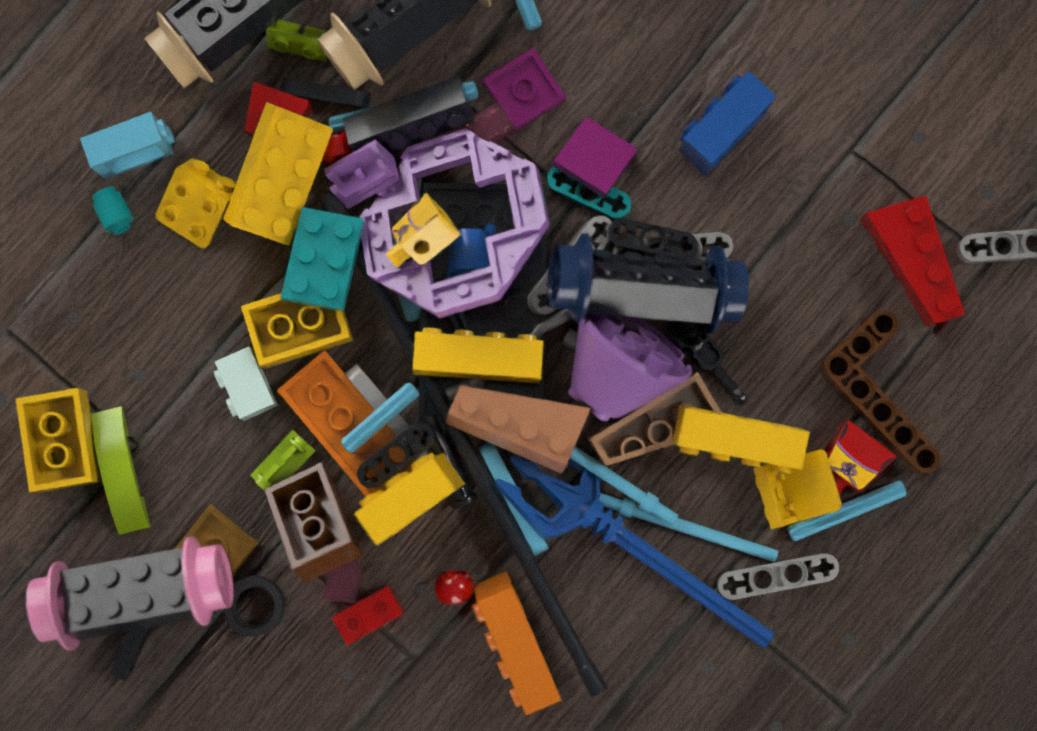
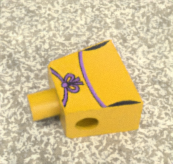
(422, 233)

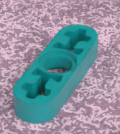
(592, 205)

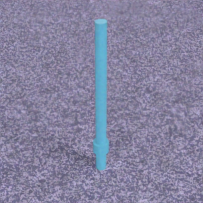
(648, 502)
(628, 508)

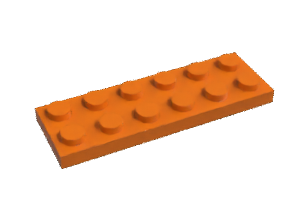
(331, 410)

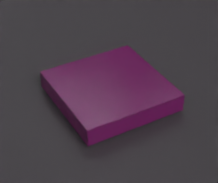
(524, 89)
(595, 157)

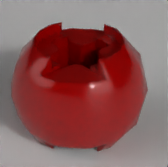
(336, 149)
(454, 587)

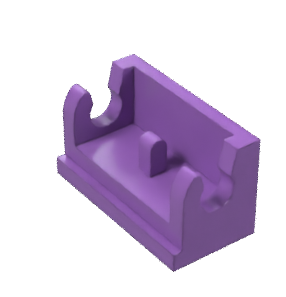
(362, 174)

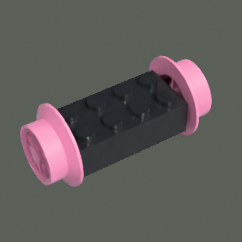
(130, 593)

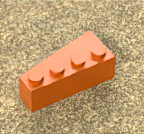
(516, 644)

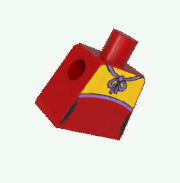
(856, 457)

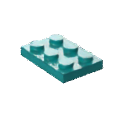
(322, 259)

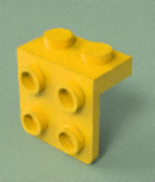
(195, 202)
(799, 493)

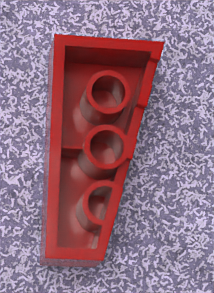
(917, 258)

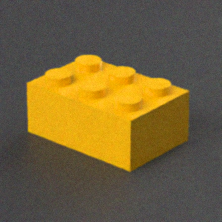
(292, 330)
(58, 440)
(408, 496)

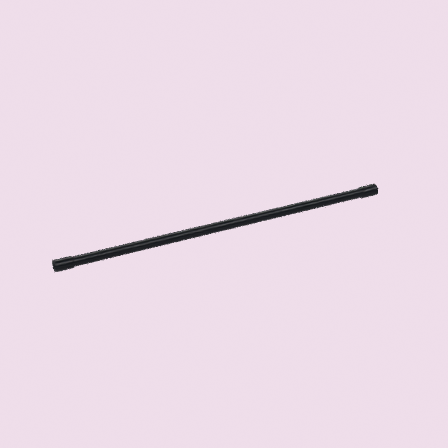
(586, 668)

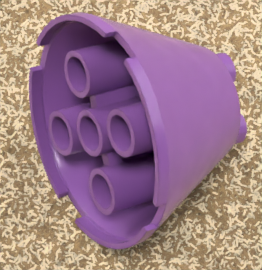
(623, 364)

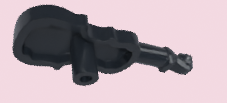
(705, 354)

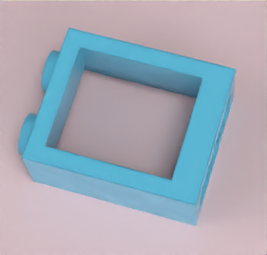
(128, 145)

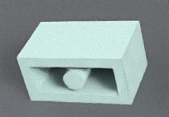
(245, 384)

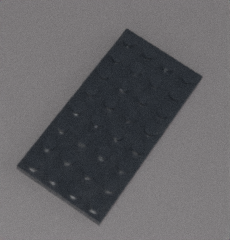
(473, 209)

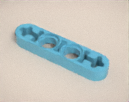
(500, 471)

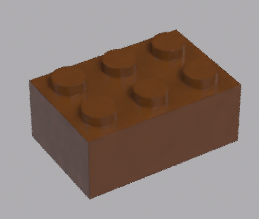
(313, 522)

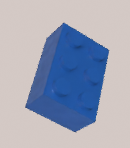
(725, 122)

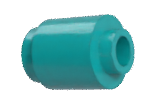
(112, 210)

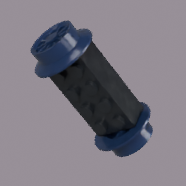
(647, 285)

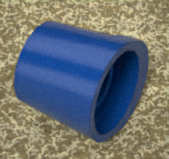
(469, 251)

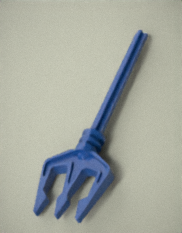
(581, 507)

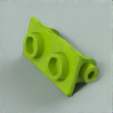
(284, 37)
(283, 461)

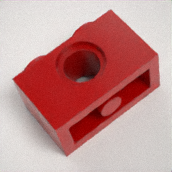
(368, 614)

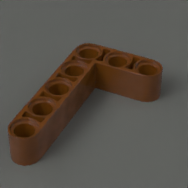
(875, 396)

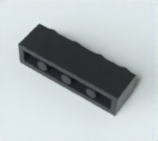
(411, 117)

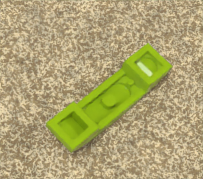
(118, 471)

